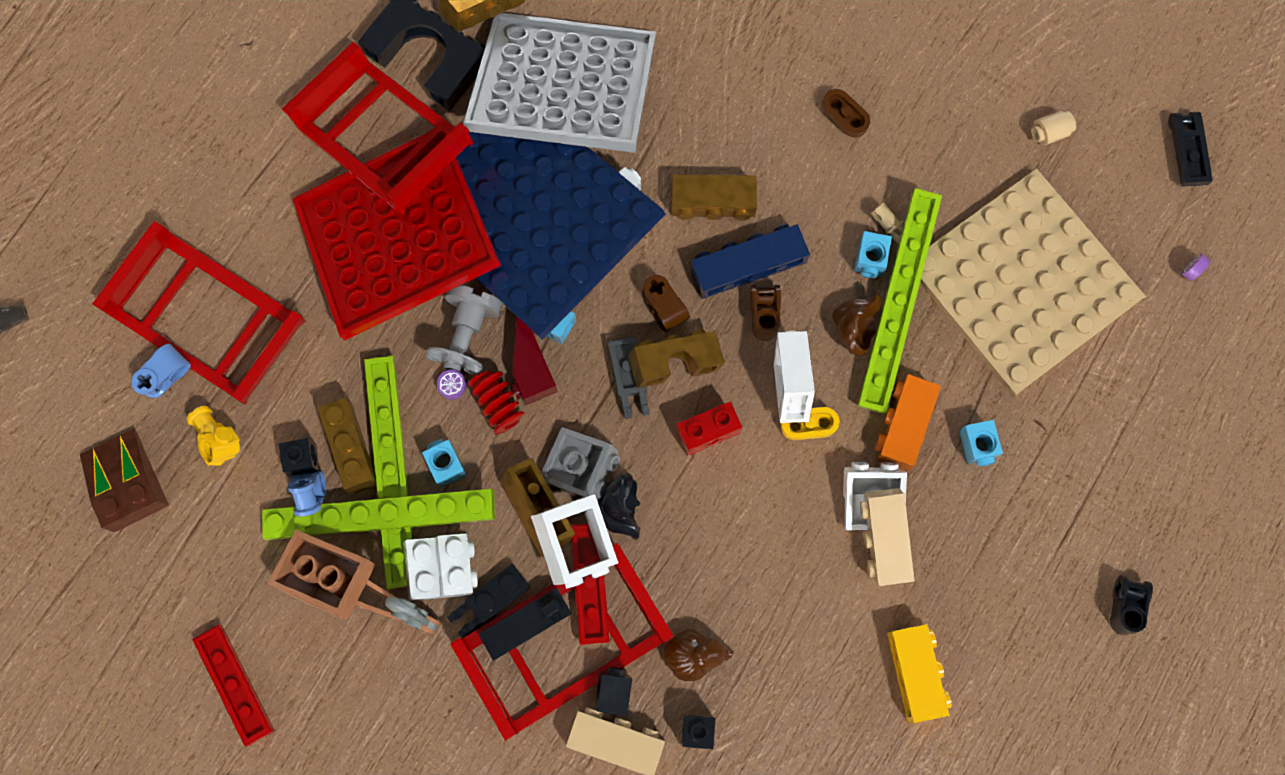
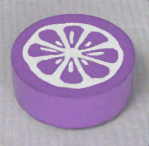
(1196, 267)
(451, 384)

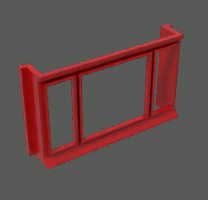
(331, 84)
(139, 264)
(464, 651)

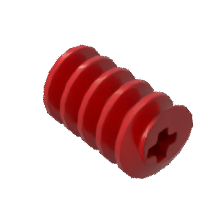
(495, 401)

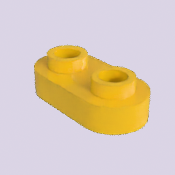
(812, 429)

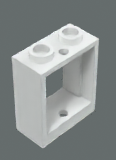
(793, 377)
(553, 552)

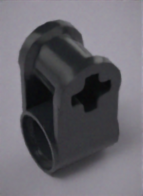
(1133, 599)

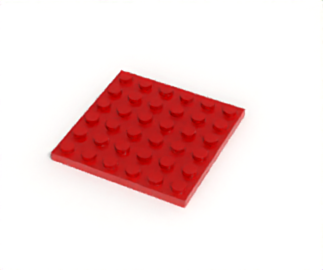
(386, 262)

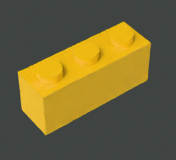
(919, 673)

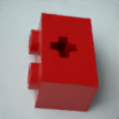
(708, 428)

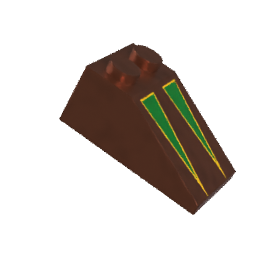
(121, 482)

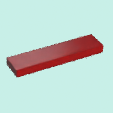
(591, 593)
(233, 685)

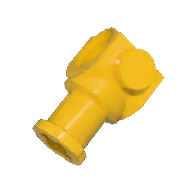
(215, 440)

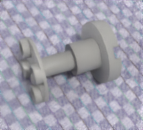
(467, 320)

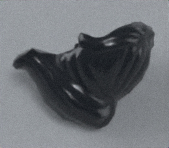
(619, 506)

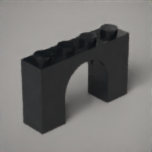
(406, 21)

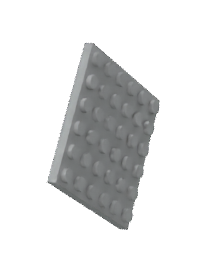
(562, 82)

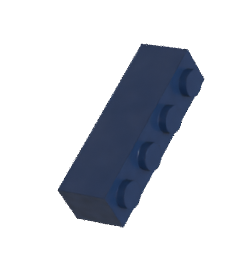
(749, 260)

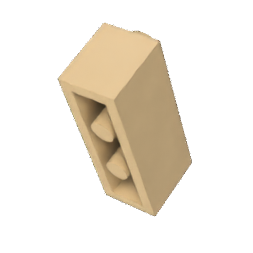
(887, 537)
(616, 742)

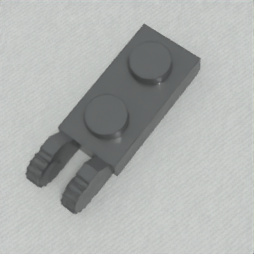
(624, 376)

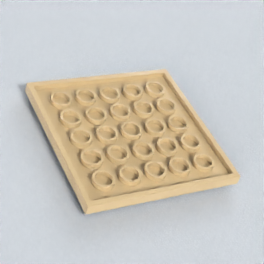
(1026, 282)

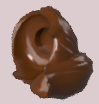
(857, 323)
(694, 655)

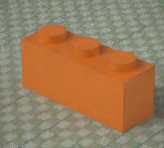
(907, 421)

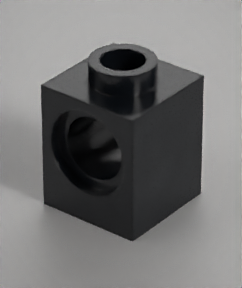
(299, 457)
(613, 691)
(698, 732)

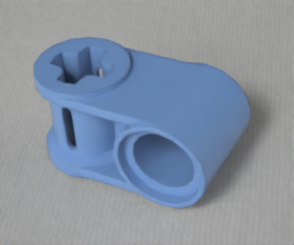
(162, 369)
(308, 492)

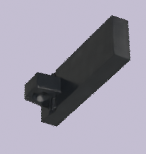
(525, 624)

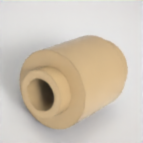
(1053, 127)

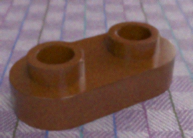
(848, 112)

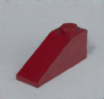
(530, 368)

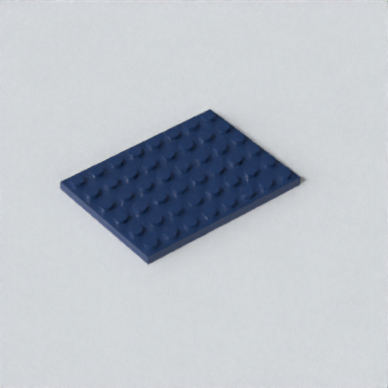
(553, 220)

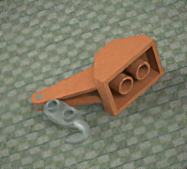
(334, 581)

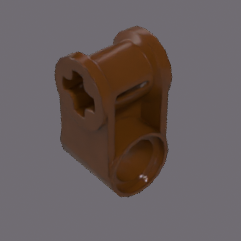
(765, 305)
(667, 306)

